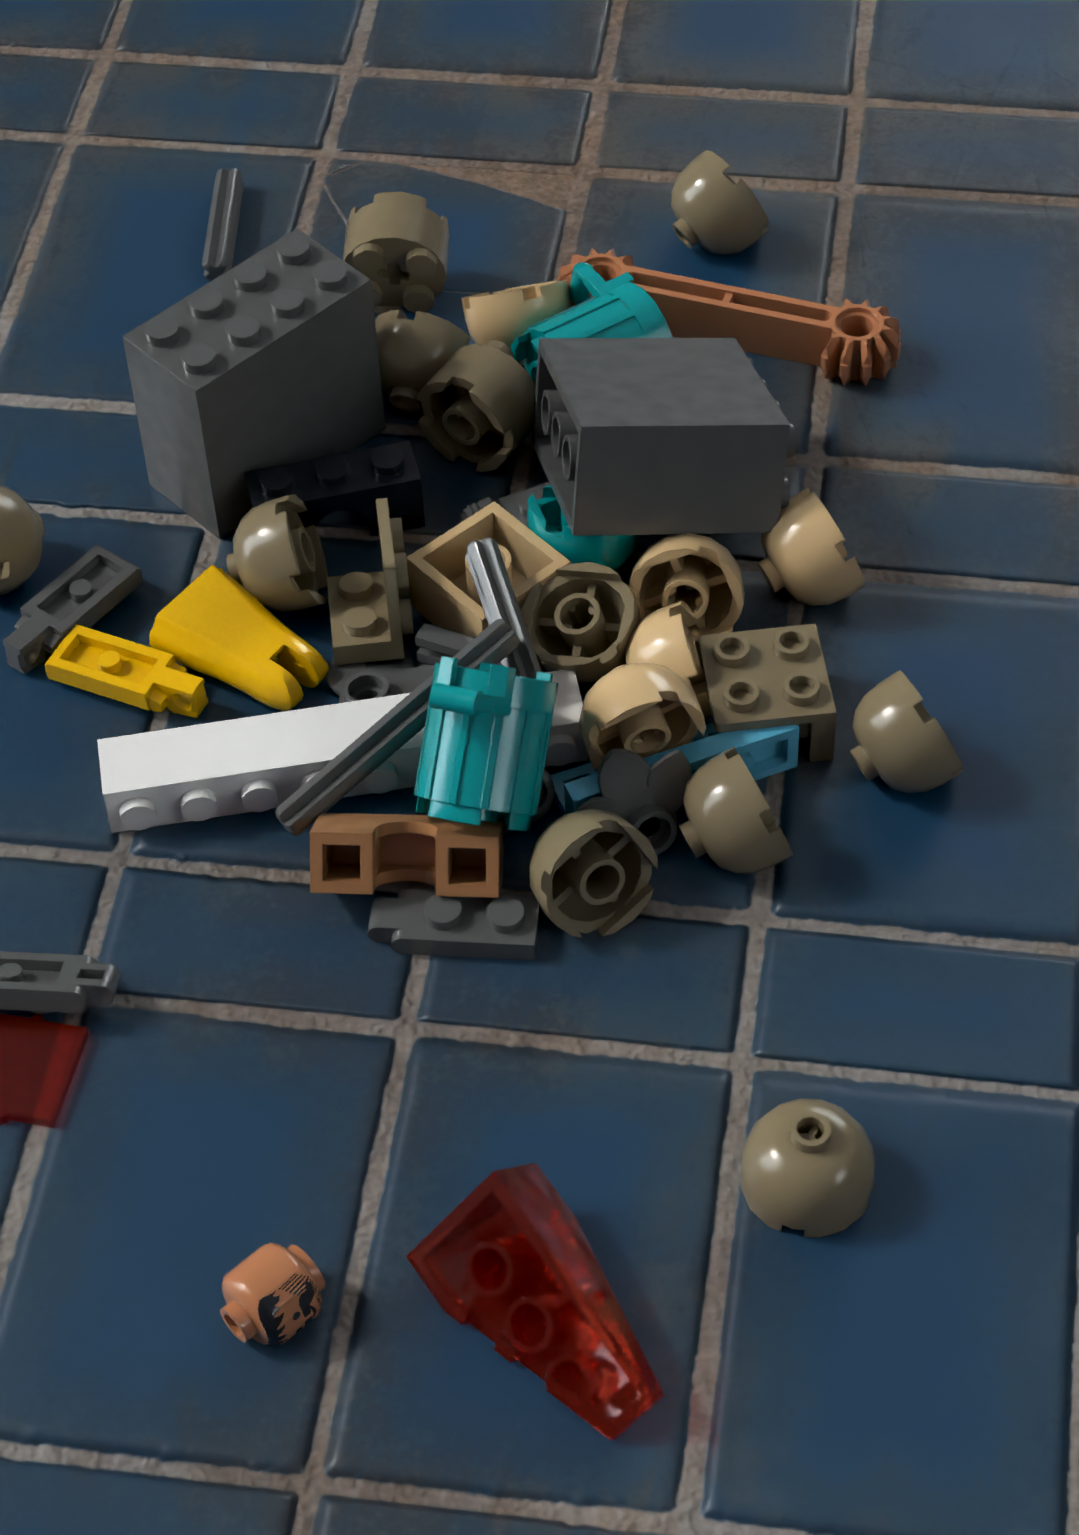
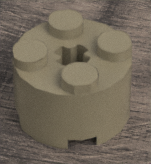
(399, 249)
(478, 405)

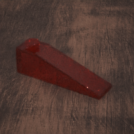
(532, 1285)

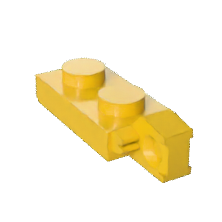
(126, 672)

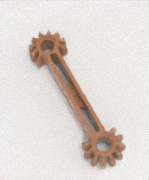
(843, 340)

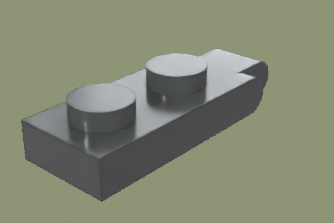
(457, 926)
(55, 982)

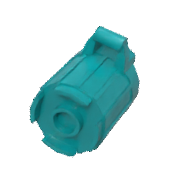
(615, 311)
(484, 744)

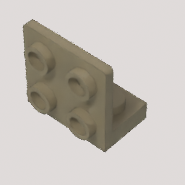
(367, 607)
(771, 682)

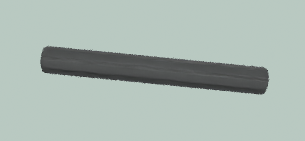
(385, 736)

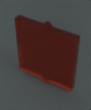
(37, 1067)

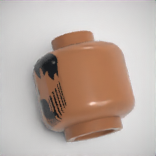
(272, 1294)

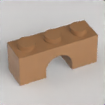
(367, 850)

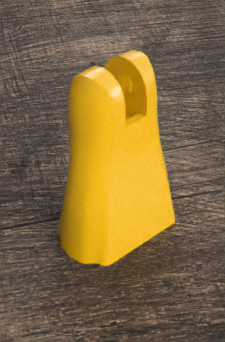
(235, 639)

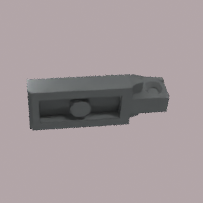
(75, 597)

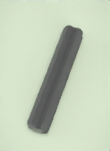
(222, 223)
(501, 602)

